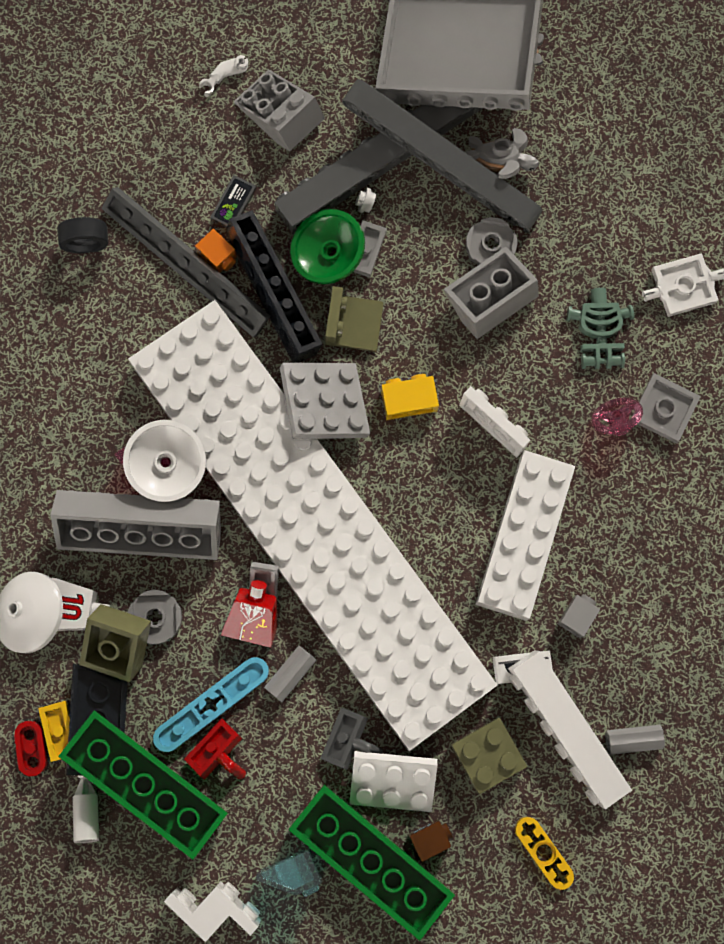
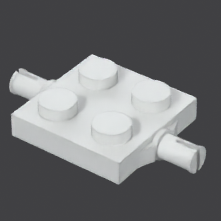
(684, 285)

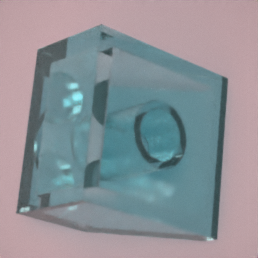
(293, 874)

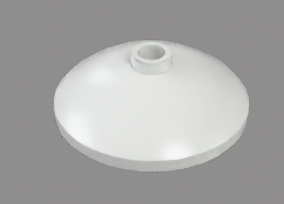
(159, 441)
(29, 612)

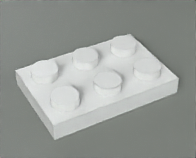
(494, 421)
(393, 781)

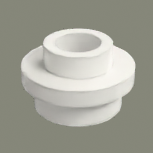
(365, 200)

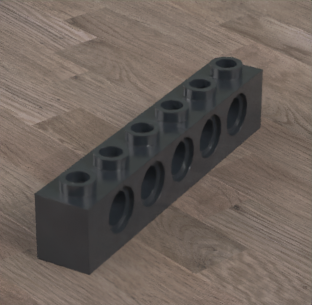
(273, 287)

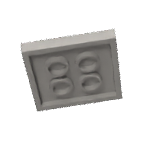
(324, 400)

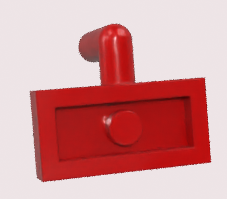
(214, 751)

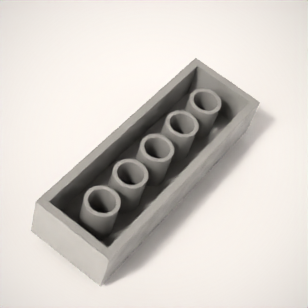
(136, 525)

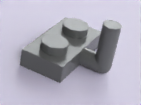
(346, 739)

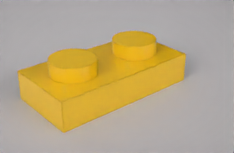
(55, 727)

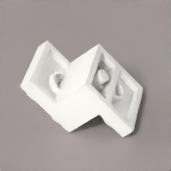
(213, 910)

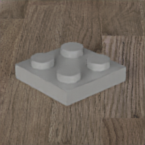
(666, 408)

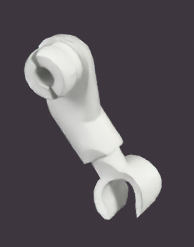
(224, 69)

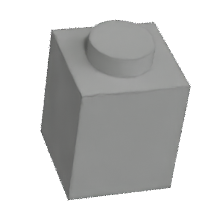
(579, 615)

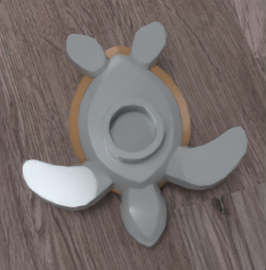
(503, 155)

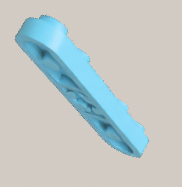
(190, 721)

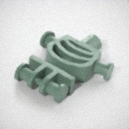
(599, 310)

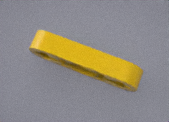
(562, 865)

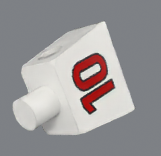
(77, 605)

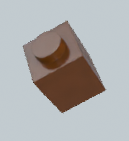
(431, 839)

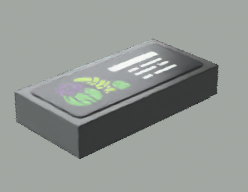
(233, 201)

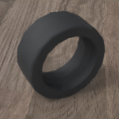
(82, 235)

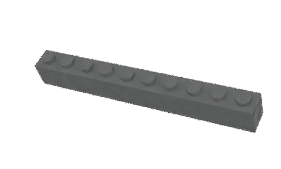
(359, 167)

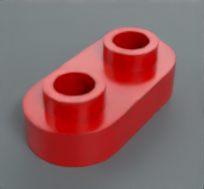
(30, 748)

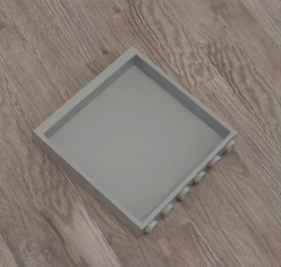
(460, 53)

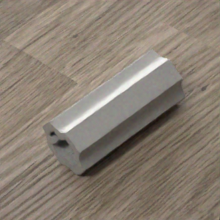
(290, 673)
(634, 739)

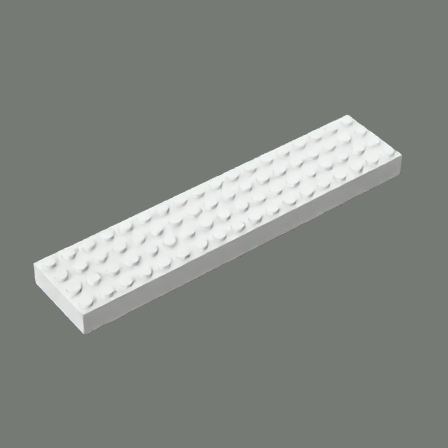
(314, 527)

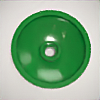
(321, 235)

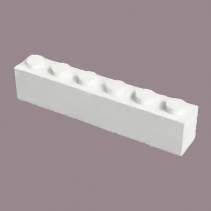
(570, 730)

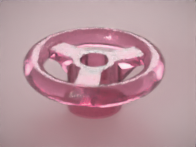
(618, 419)

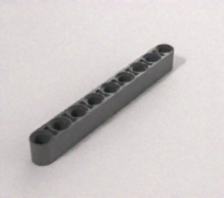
(441, 155)

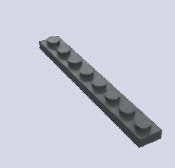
(185, 261)

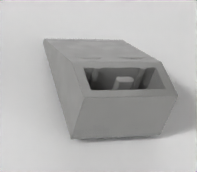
(280, 109)

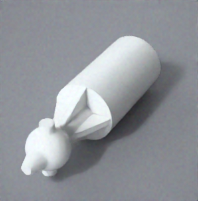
(85, 813)

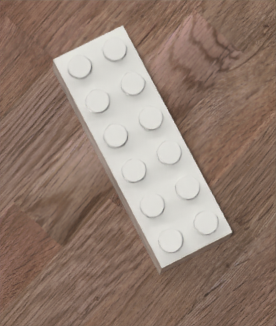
(525, 535)

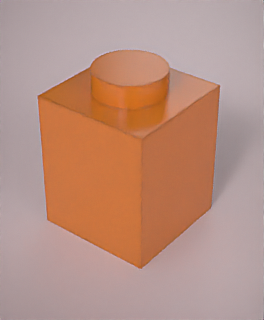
(216, 251)

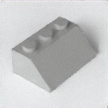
(492, 292)

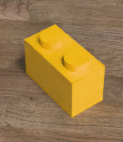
(409, 396)

